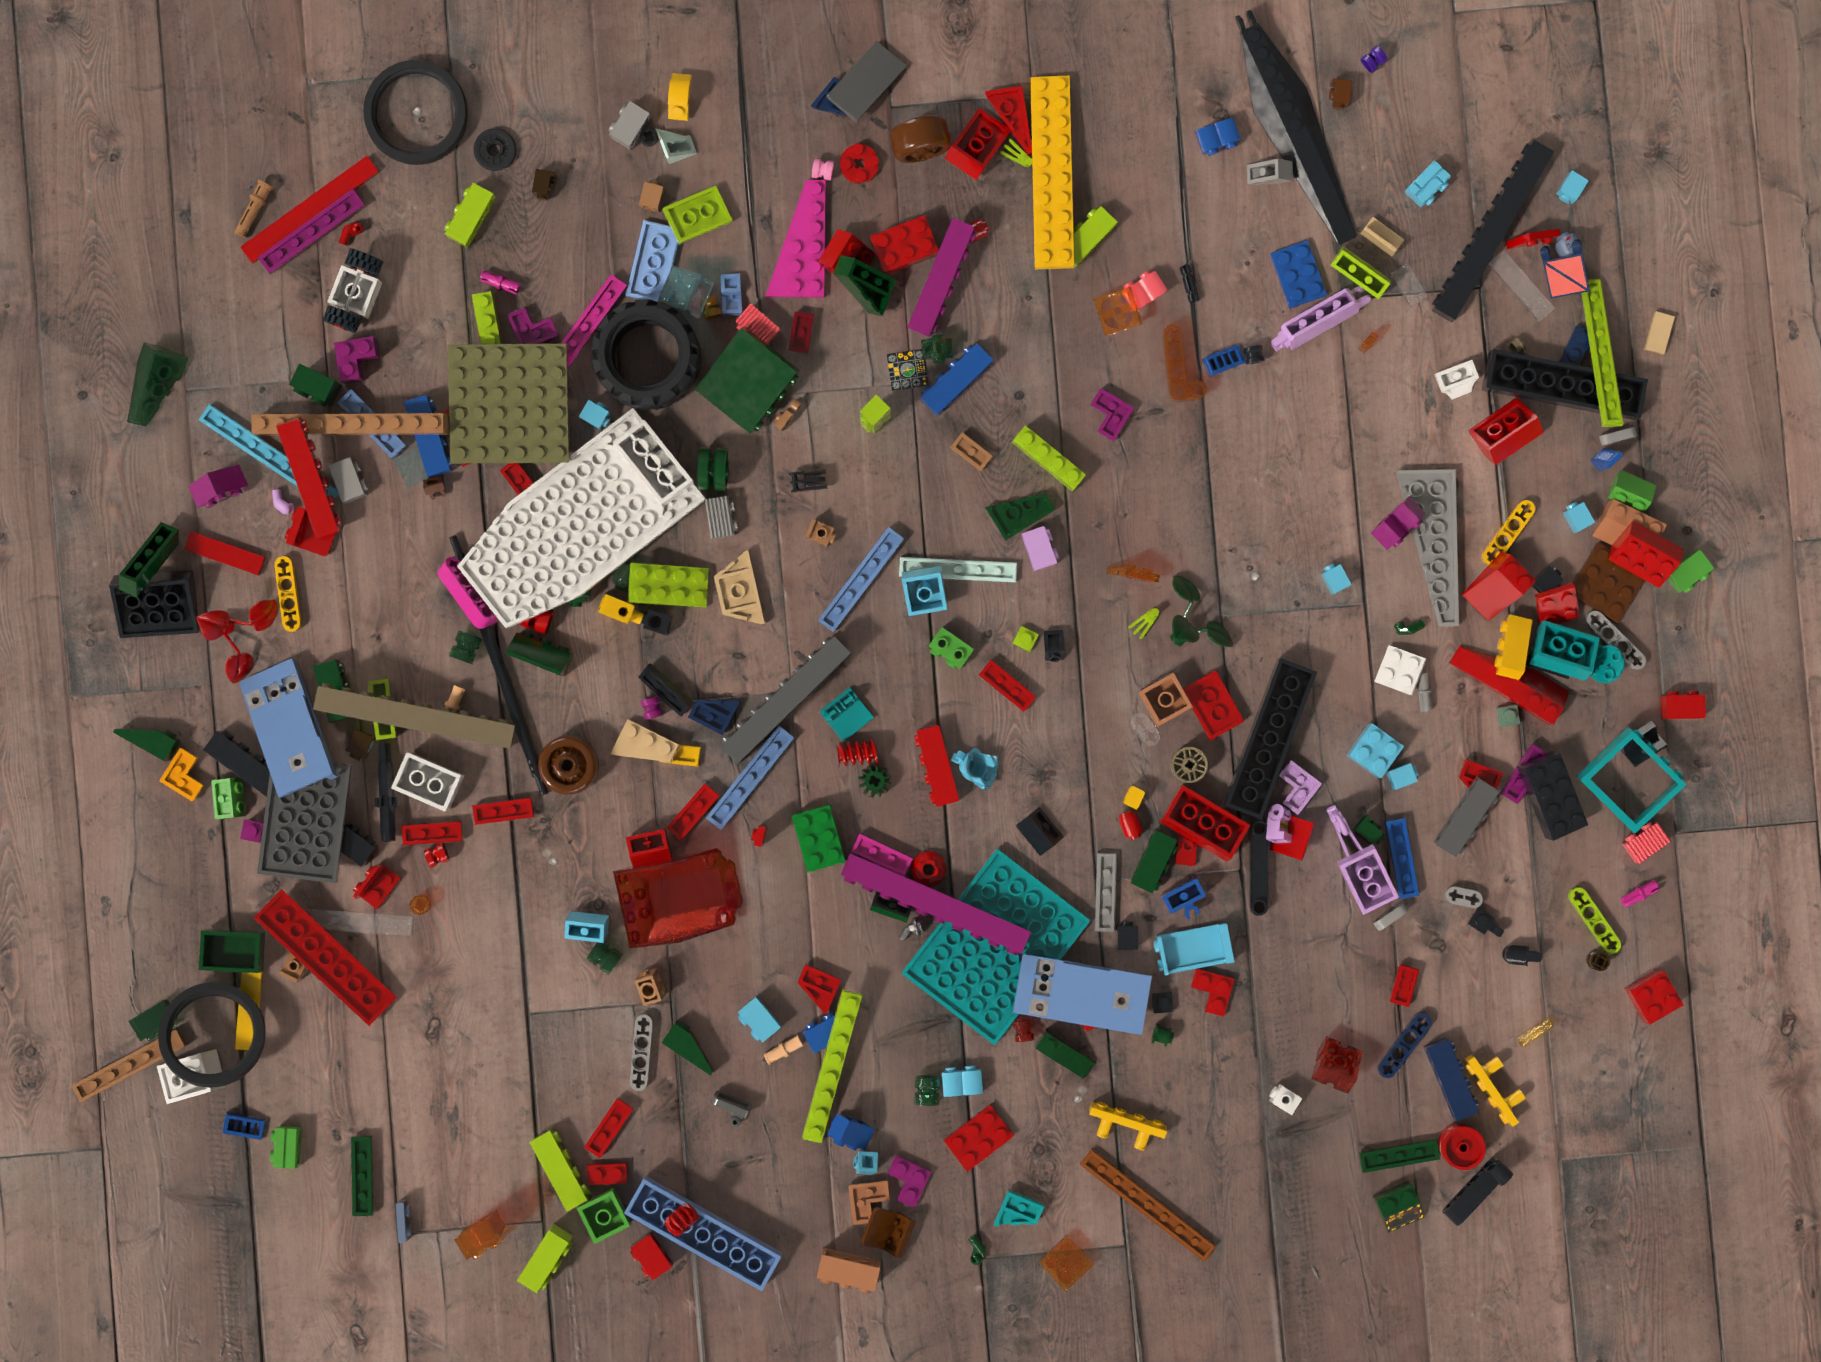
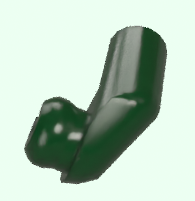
(1401, 629)
(978, 1250)

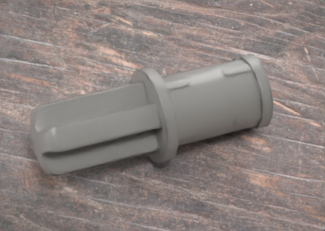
(1424, 693)

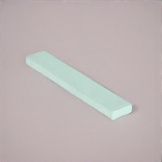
(964, 569)

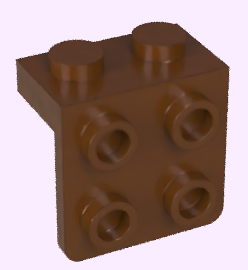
(888, 1231)

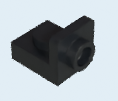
(1054, 645)

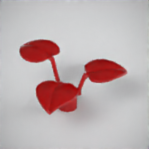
(218, 624)

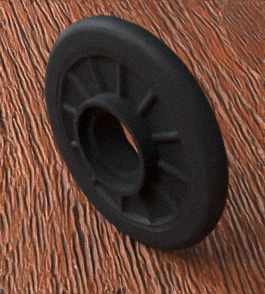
(503, 158)

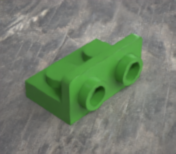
(228, 798)

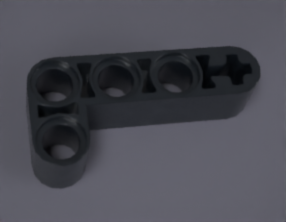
(1476, 1190)

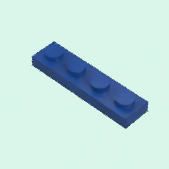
(1402, 858)

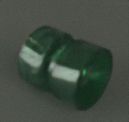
(465, 647)
(604, 956)
(927, 1090)

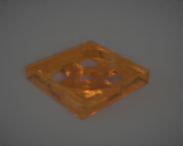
(1103, 315)

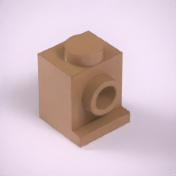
(812, 533)
(292, 974)

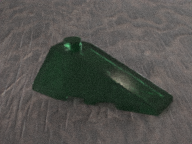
(154, 377)

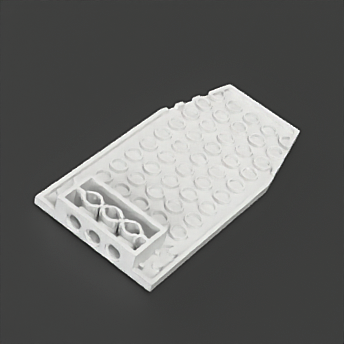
(580, 522)

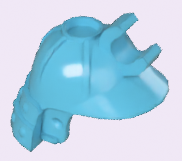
(977, 767)

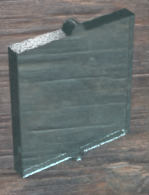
(411, 467)

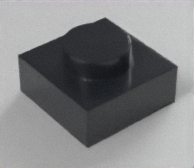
(1162, 1002)

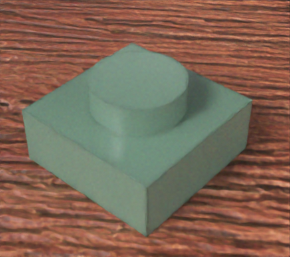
(1508, 715)

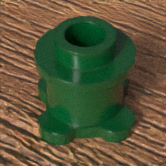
(1162, 1035)

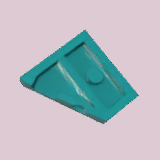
(1018, 1210)

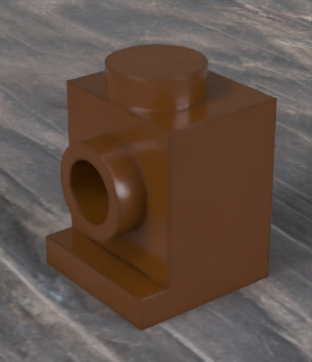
(1340, 93)

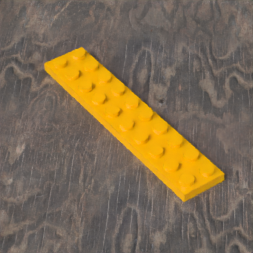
(1052, 172)

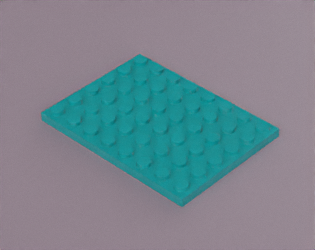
(981, 979)

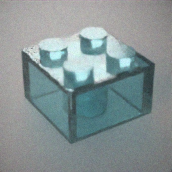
(686, 291)

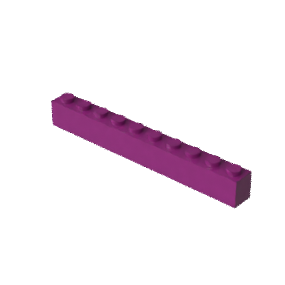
(935, 903)

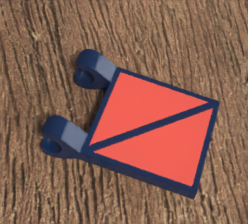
(1567, 273)

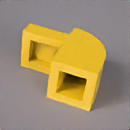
(679, 96)

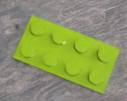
(668, 585)

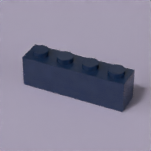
(1451, 1079)

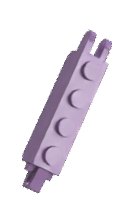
(1320, 318)

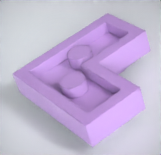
(1303, 786)

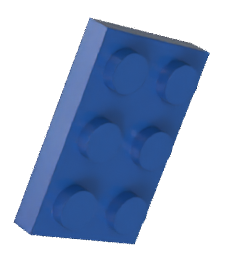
(1298, 274)

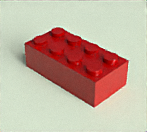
(1204, 823)

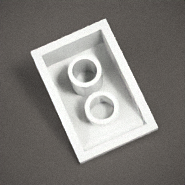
(178, 1089)

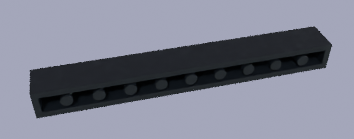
(1491, 233)
(256, 773)

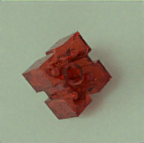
(1337, 1065)

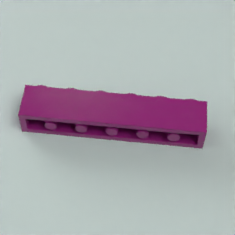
(941, 277)

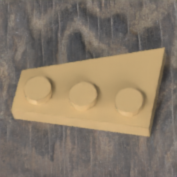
(643, 743)

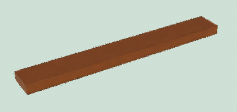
(1147, 1205)

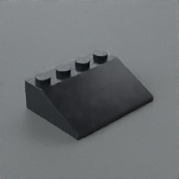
(161, 608)

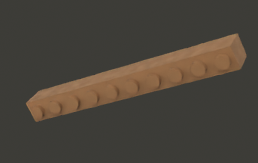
(358, 424)

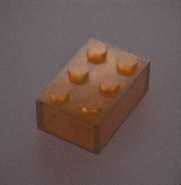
(482, 1234)

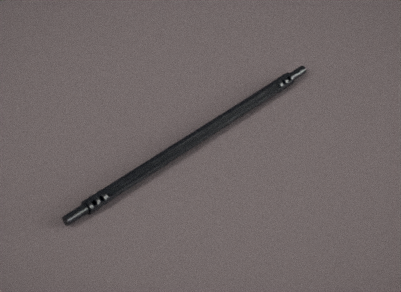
(507, 691)

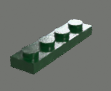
(1399, 1156)
(362, 1176)

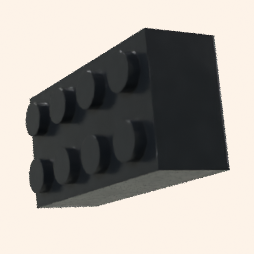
(1552, 795)

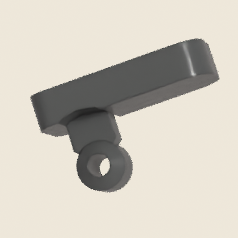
(735, 1105)

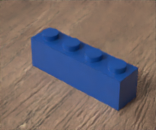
(957, 379)
(431, 447)

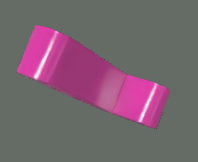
(465, 594)

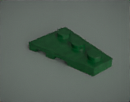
(1019, 514)

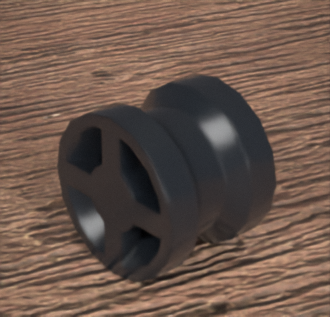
(1253, 354)

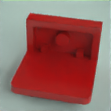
(303, 536)

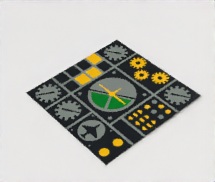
(907, 370)

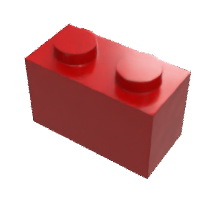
(1683, 706)
(651, 1256)

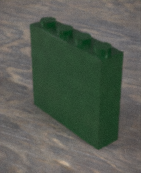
(748, 380)

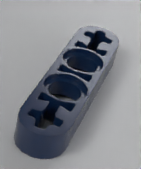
(1401, 1043)

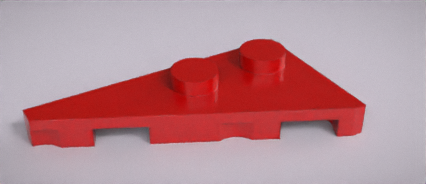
(1011, 108)

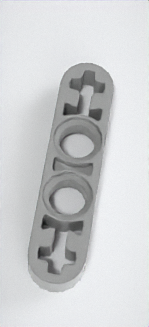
(1616, 638)
(641, 1052)

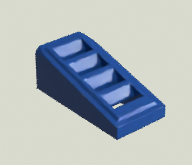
(1208, 365)
(1606, 458)
(228, 1116)

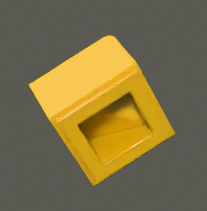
(1133, 797)

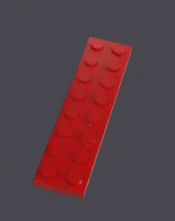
(325, 957)

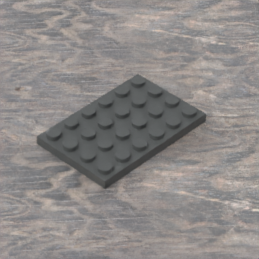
(305, 829)

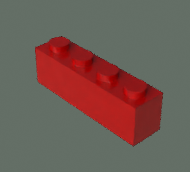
(937, 766)

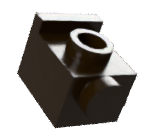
(543, 184)

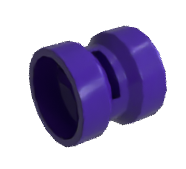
(1374, 59)

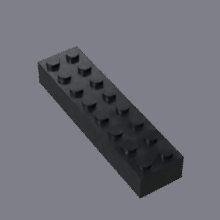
(1557, 383)
(1269, 738)

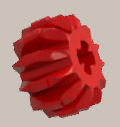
(681, 1219)

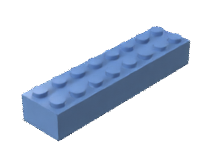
(708, 1237)

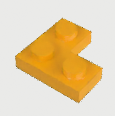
(177, 775)

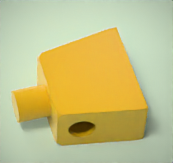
(610, 606)

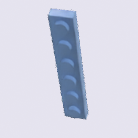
(861, 579)
(750, 777)

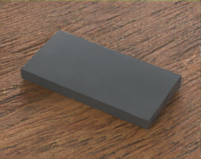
(866, 81)

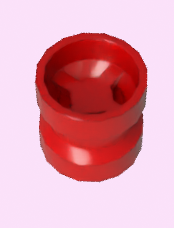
(436, 855)

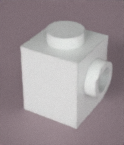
(1285, 1099)

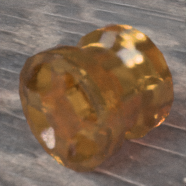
(424, 903)

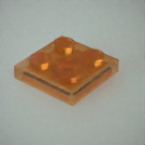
(1066, 1263)

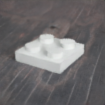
(1400, 670)

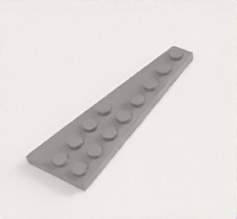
(1436, 537)

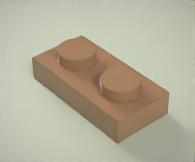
(971, 452)

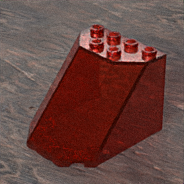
(678, 898)

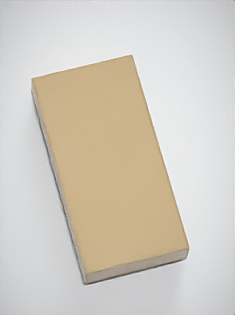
(1659, 333)

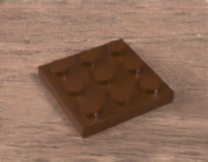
(1605, 584)

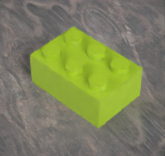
(546, 1259)

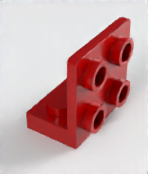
(377, 885)

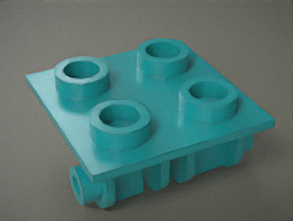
(846, 714)

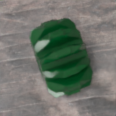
(871, 786)

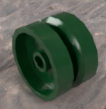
(716, 469)

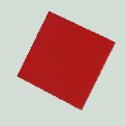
(1301, 833)

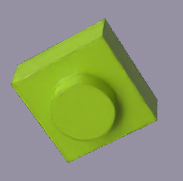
(1025, 638)

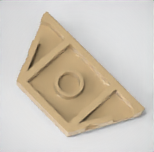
(739, 590)

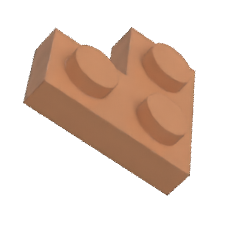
(863, 1195)

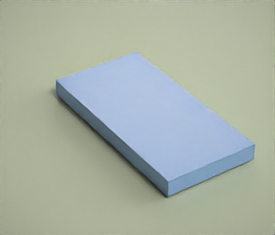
(652, 261)

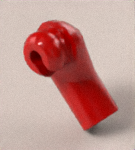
(350, 230)

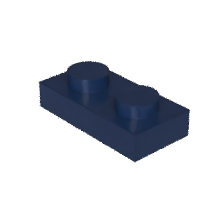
(1576, 347)

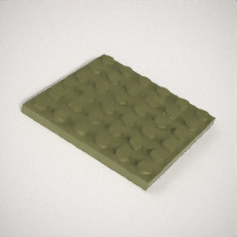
(508, 403)

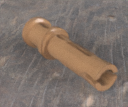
(257, 200)

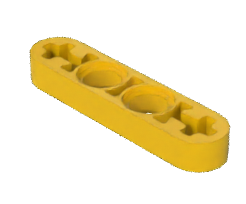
(1506, 531)
(286, 594)

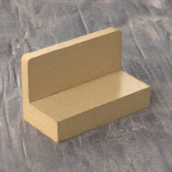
(1382, 236)

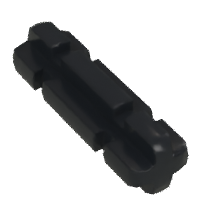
(1189, 283)

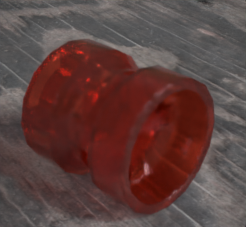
(1023, 1030)

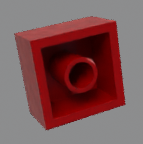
(1654, 996)

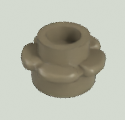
(1517, 346)

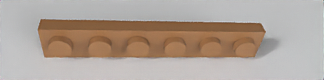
(124, 1068)

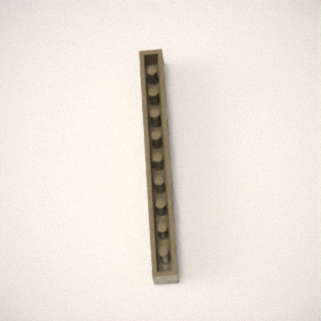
(413, 717)

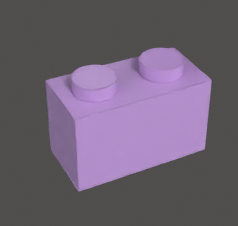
(1039, 548)

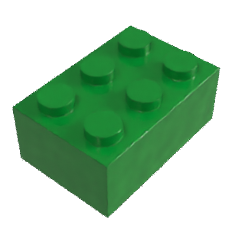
(818, 838)

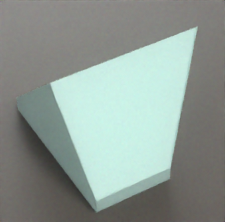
(675, 145)

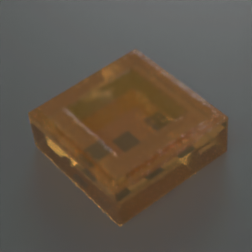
(1368, 342)

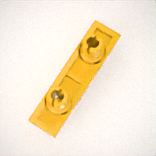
(1483, 1074)
(1120, 1116)

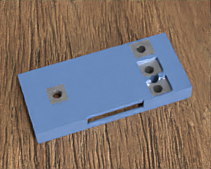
(287, 728)
(1083, 994)

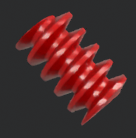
(857, 752)

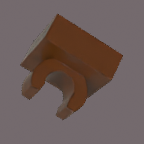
(434, 485)

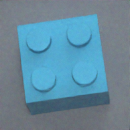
(924, 590)
(1374, 750)

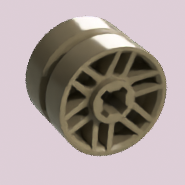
(1197, 769)

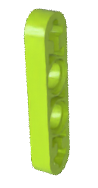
(1594, 920)

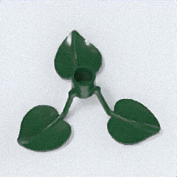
(1183, 630)

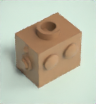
(650, 986)

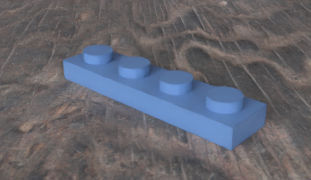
(355, 405)

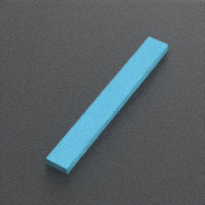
(251, 444)

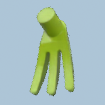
(1022, 158)
(1149, 617)

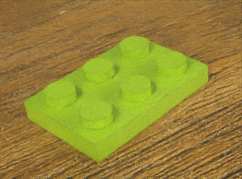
(697, 215)

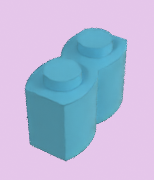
(962, 1082)

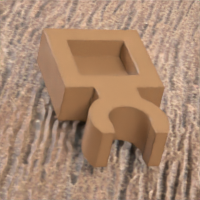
(784, 418)

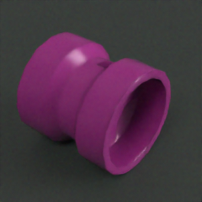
(652, 708)

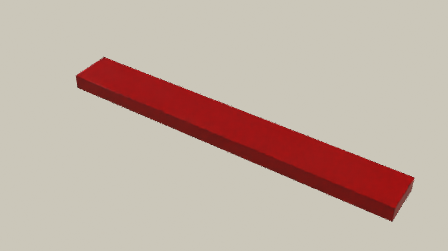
(348, 180)

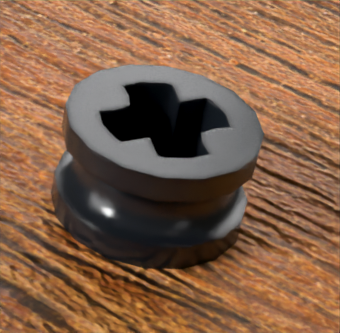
(654, 135)

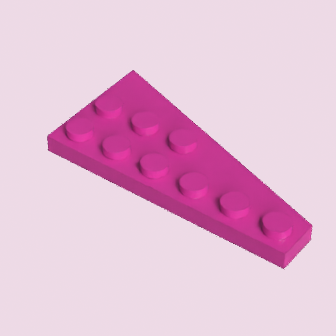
(798, 268)

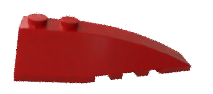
(1531, 692)

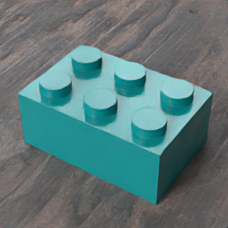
(1564, 650)

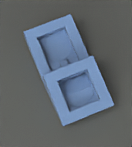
(731, 295)

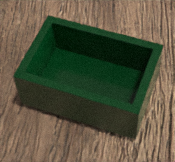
(231, 951)

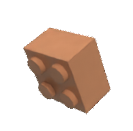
(1165, 699)

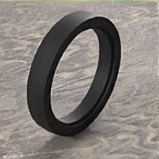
(400, 70)
(184, 999)

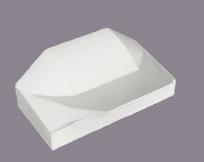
(1457, 379)

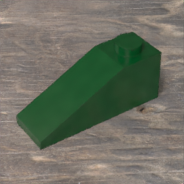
(157, 743)
(685, 1044)
(1064, 1054)

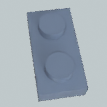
(404, 1230)

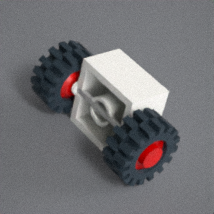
(354, 291)

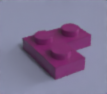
(529, 333)
(1116, 411)
(914, 1179)

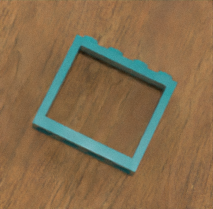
(1607, 754)

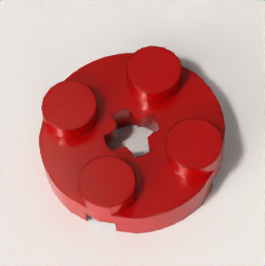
(870, 162)

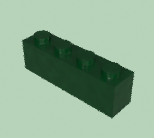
(148, 559)

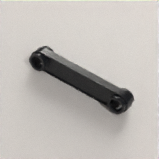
(1258, 868)

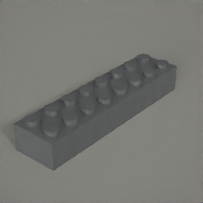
(785, 700)

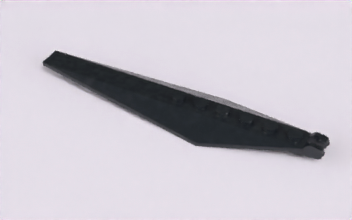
(1291, 123)

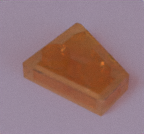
(1130, 572)

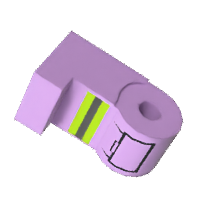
(1278, 824)

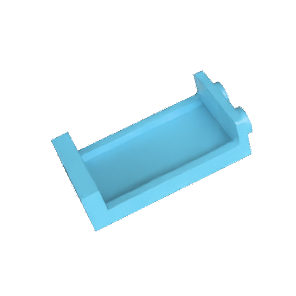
(1194, 948)

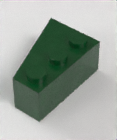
(865, 283)

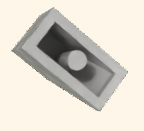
(1270, 172)

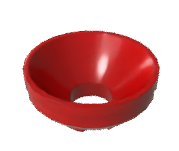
(928, 857)

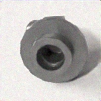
(915, 926)

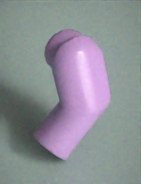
(280, 504)

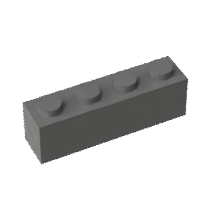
(1466, 817)

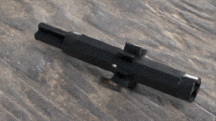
(386, 801)

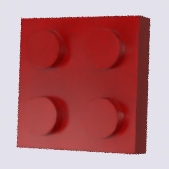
(1557, 604)

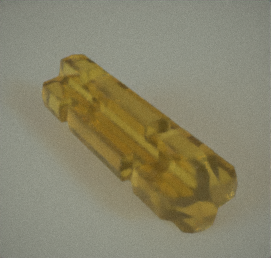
(1535, 1033)

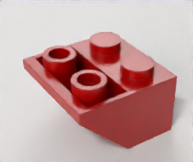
(844, 245)
(648, 847)

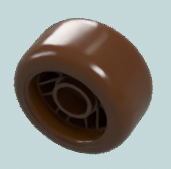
(920, 139)
(584, 762)

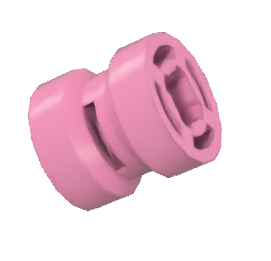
(820, 169)

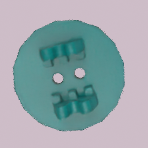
(1609, 655)

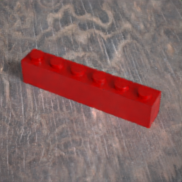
(308, 476)

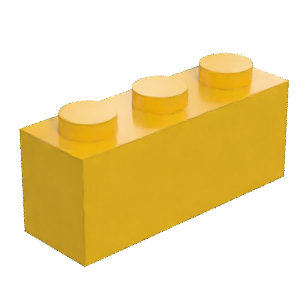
(1513, 646)

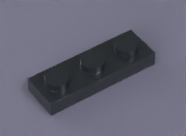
(665, 689)

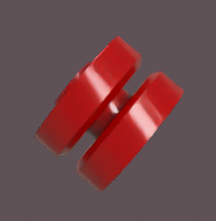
(1457, 1156)

